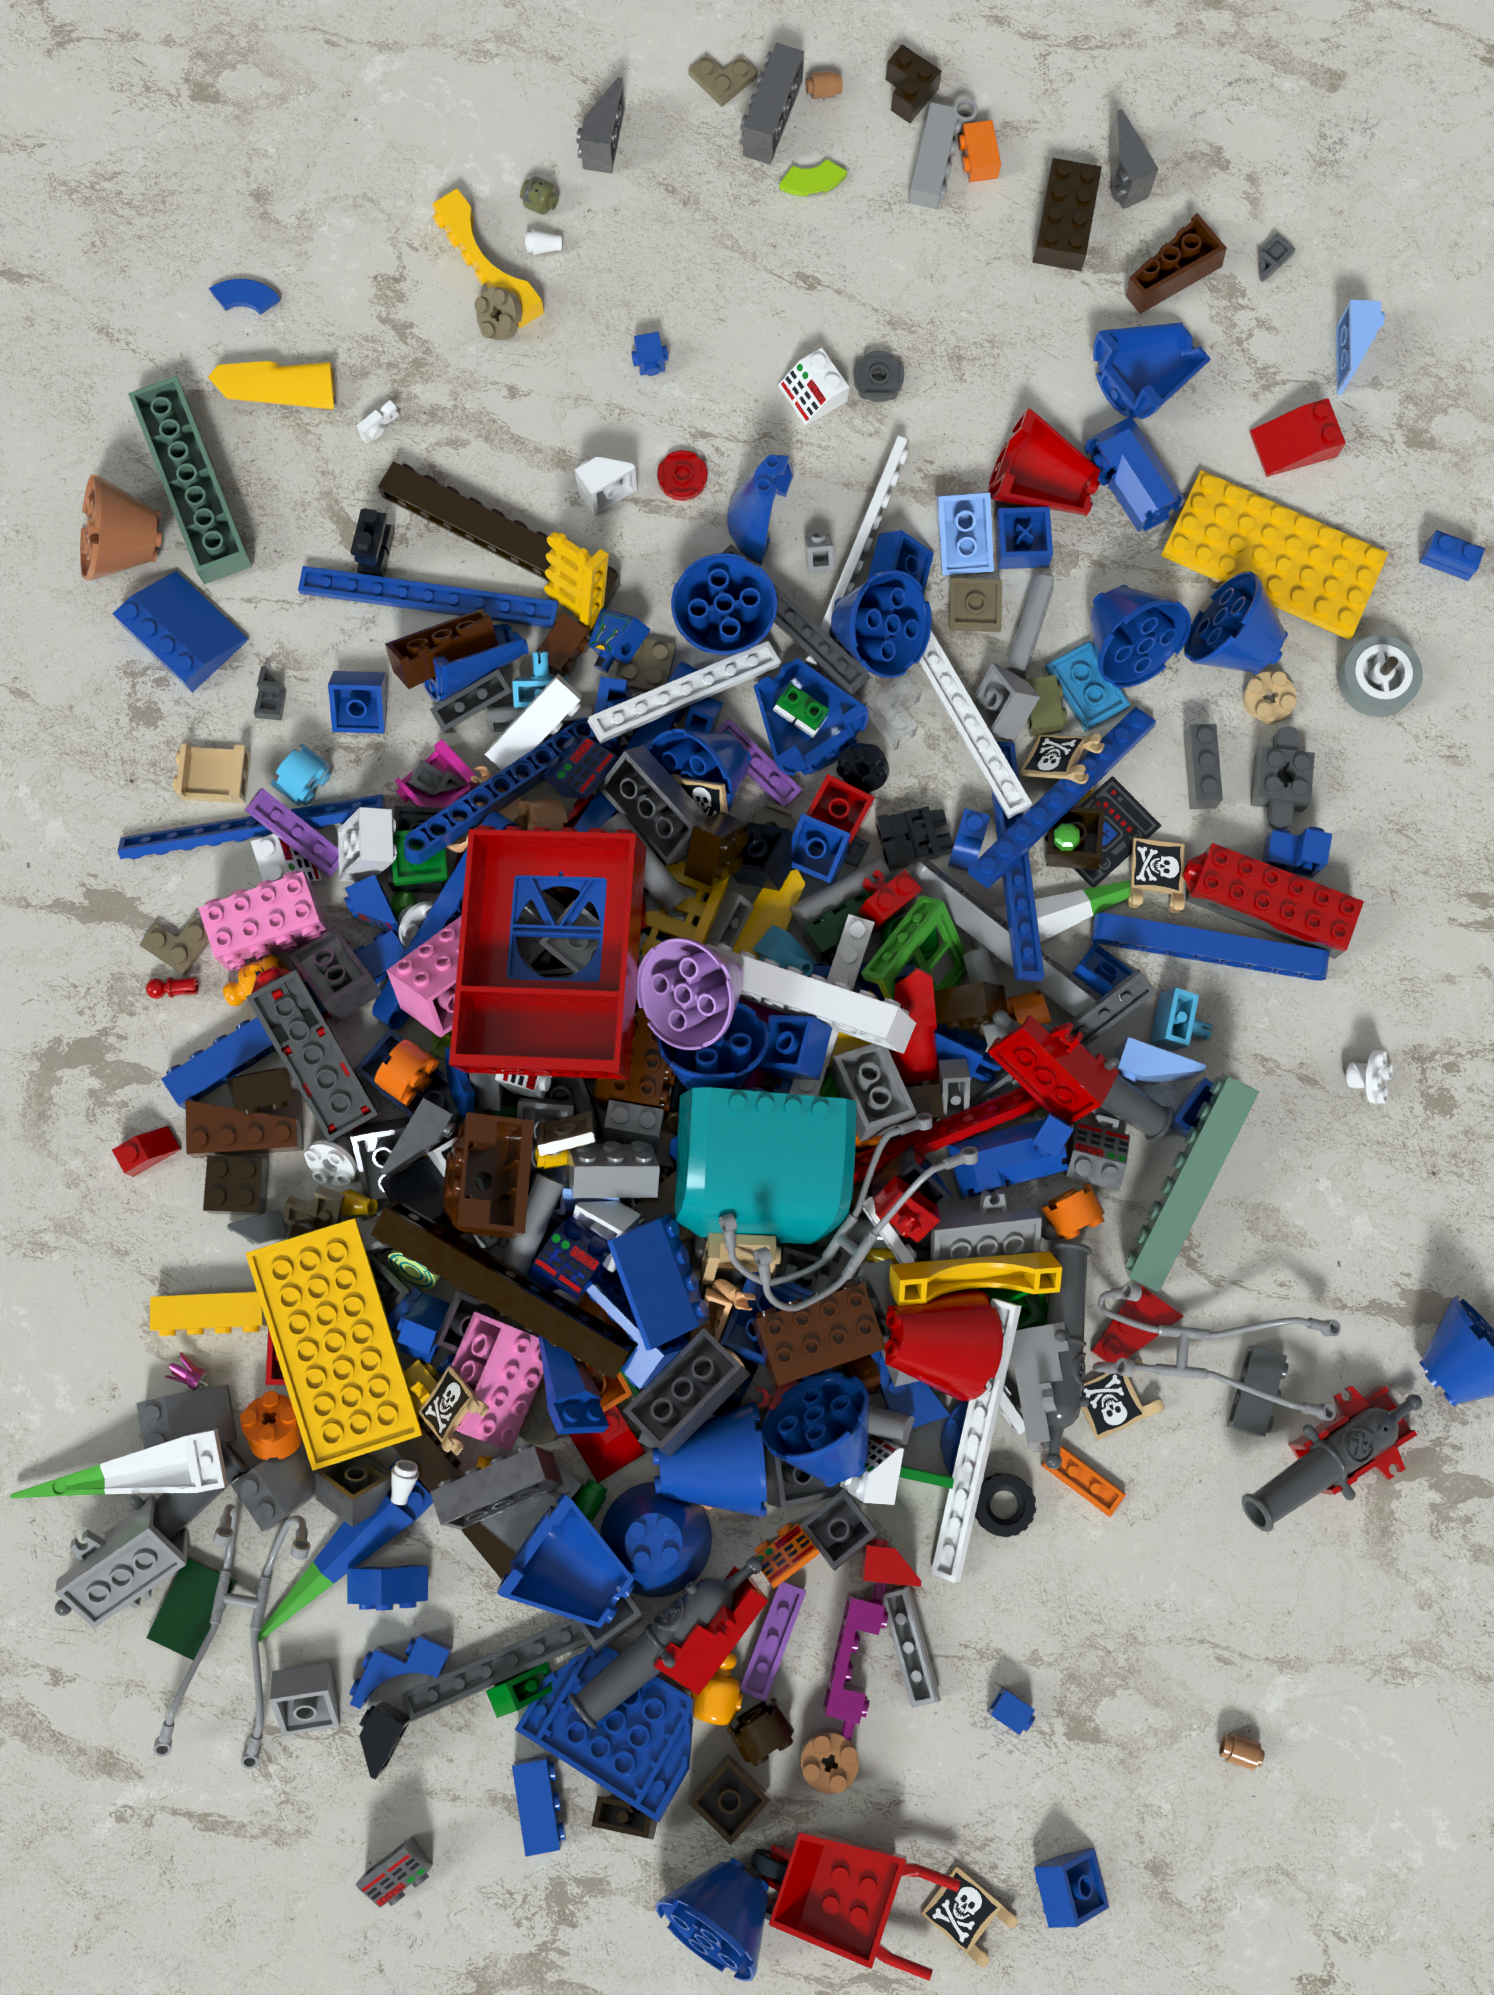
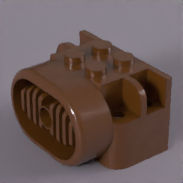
(500, 1155)

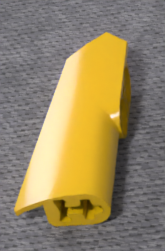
(270, 383)
(770, 909)

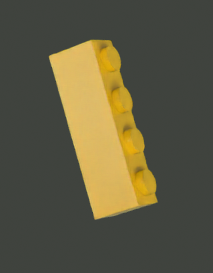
(206, 1311)

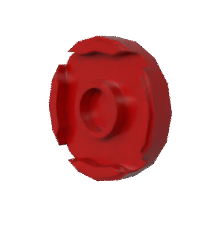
(682, 475)

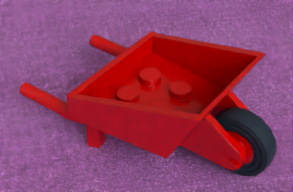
(840, 1895)

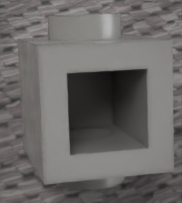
(819, 552)

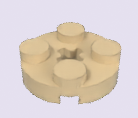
(1264, 710)

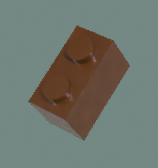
(564, 645)

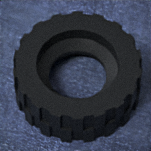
(1025, 1500)

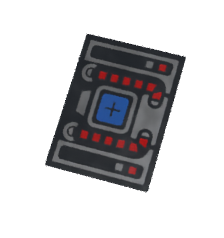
(1122, 822)

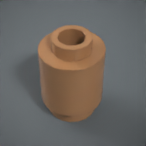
(823, 84)
(1241, 1751)

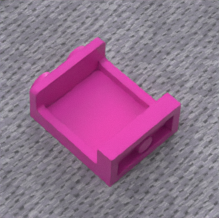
(444, 760)

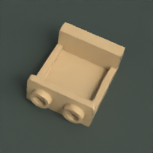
(212, 774)
(716, 1256)

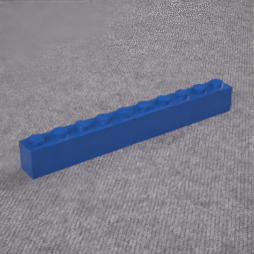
(250, 1042)

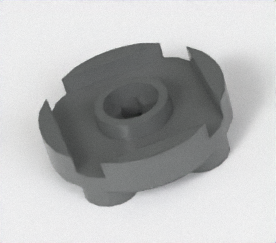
(876, 390)

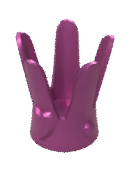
(192, 1378)

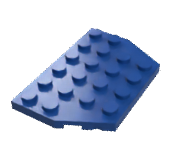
(638, 1747)

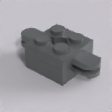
(1282, 778)

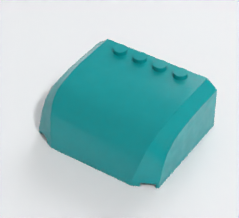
(767, 1160)

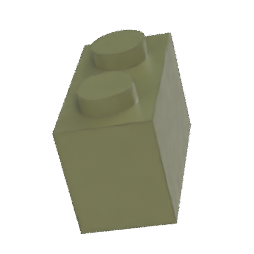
(1047, 715)

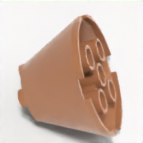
(118, 531)

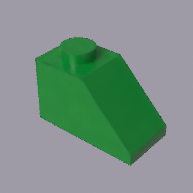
(519, 1690)

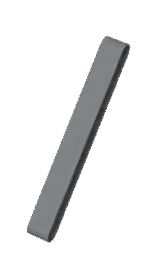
(994, 934)

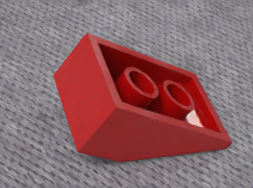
(1298, 438)

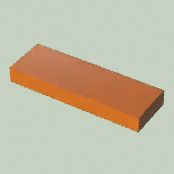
(1087, 1482)

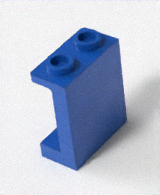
(609, 690)

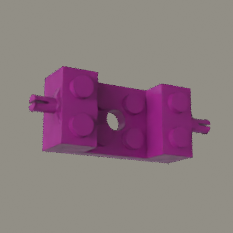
(843, 1699)

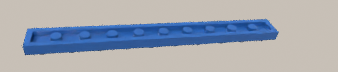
(427, 597)
(1059, 800)
(237, 829)
(1019, 896)

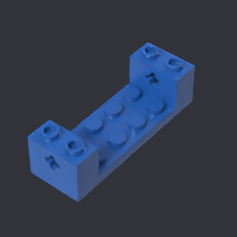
(610, 1295)

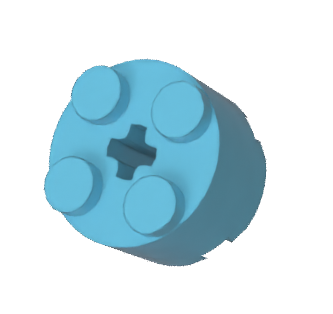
(301, 775)

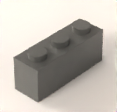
(470, 701)
(1203, 766)
(1263, 1371)

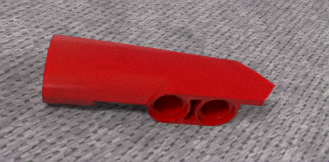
(920, 1056)

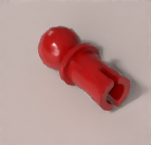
(157, 988)

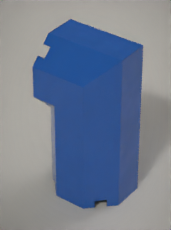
(1134, 474)
(1003, 1159)

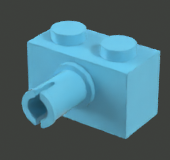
(527, 688)
(785, 950)
(1176, 1020)

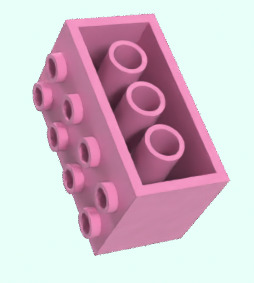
(263, 920)
(427, 980)
(504, 1372)

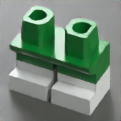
(808, 711)

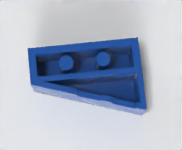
(910, 1399)

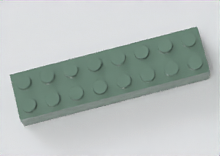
(190, 480)
(1191, 1181)

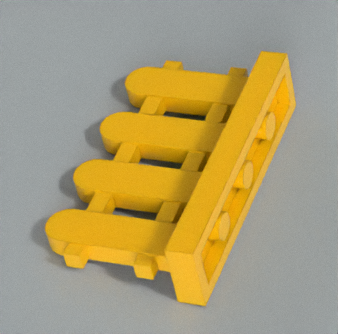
(576, 578)
(691, 907)

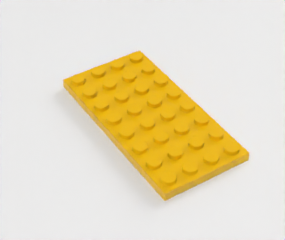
(1299, 560)
(334, 1344)

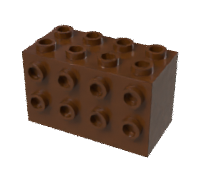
(649, 1073)
(818, 1336)

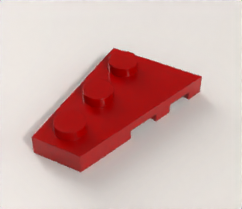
(1124, 1340)

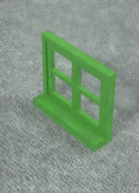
(905, 944)

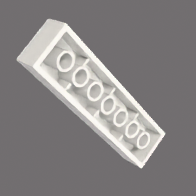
(835, 1005)

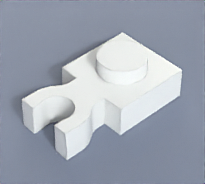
(375, 424)

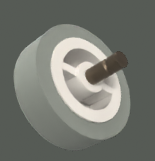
(1380, 675)

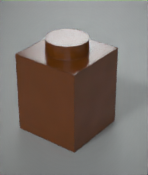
(865, 1370)

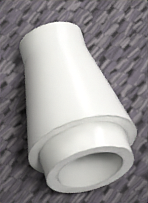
(542, 242)
(403, 1479)

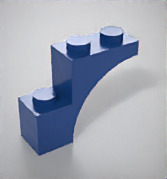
(425, 1657)

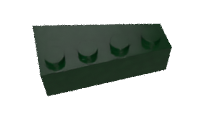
(826, 935)

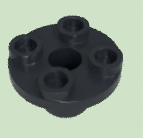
(863, 766)

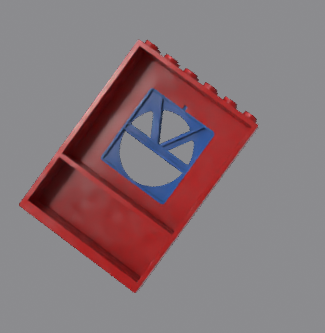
(534, 1024)

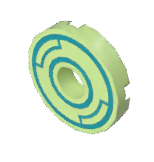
(411, 1271)

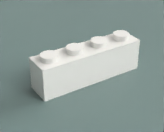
(535, 722)

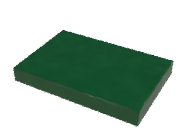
(187, 1609)

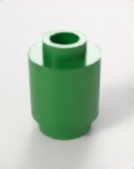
(590, 1498)

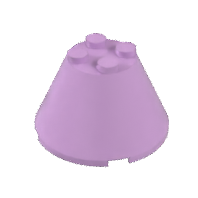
(688, 992)

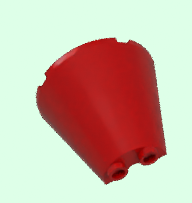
(1043, 470)
(947, 1342)

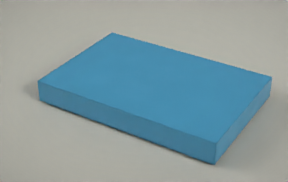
(1084, 689)

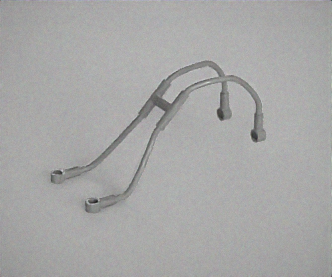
(763, 1258)
(1127, 1367)
(225, 1537)

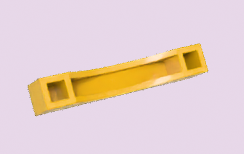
(456, 218)
(926, 1280)

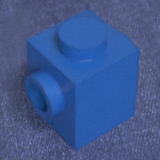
(649, 354)

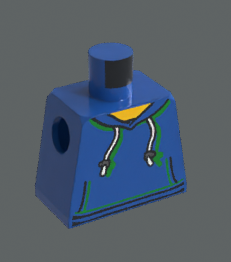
(616, 638)

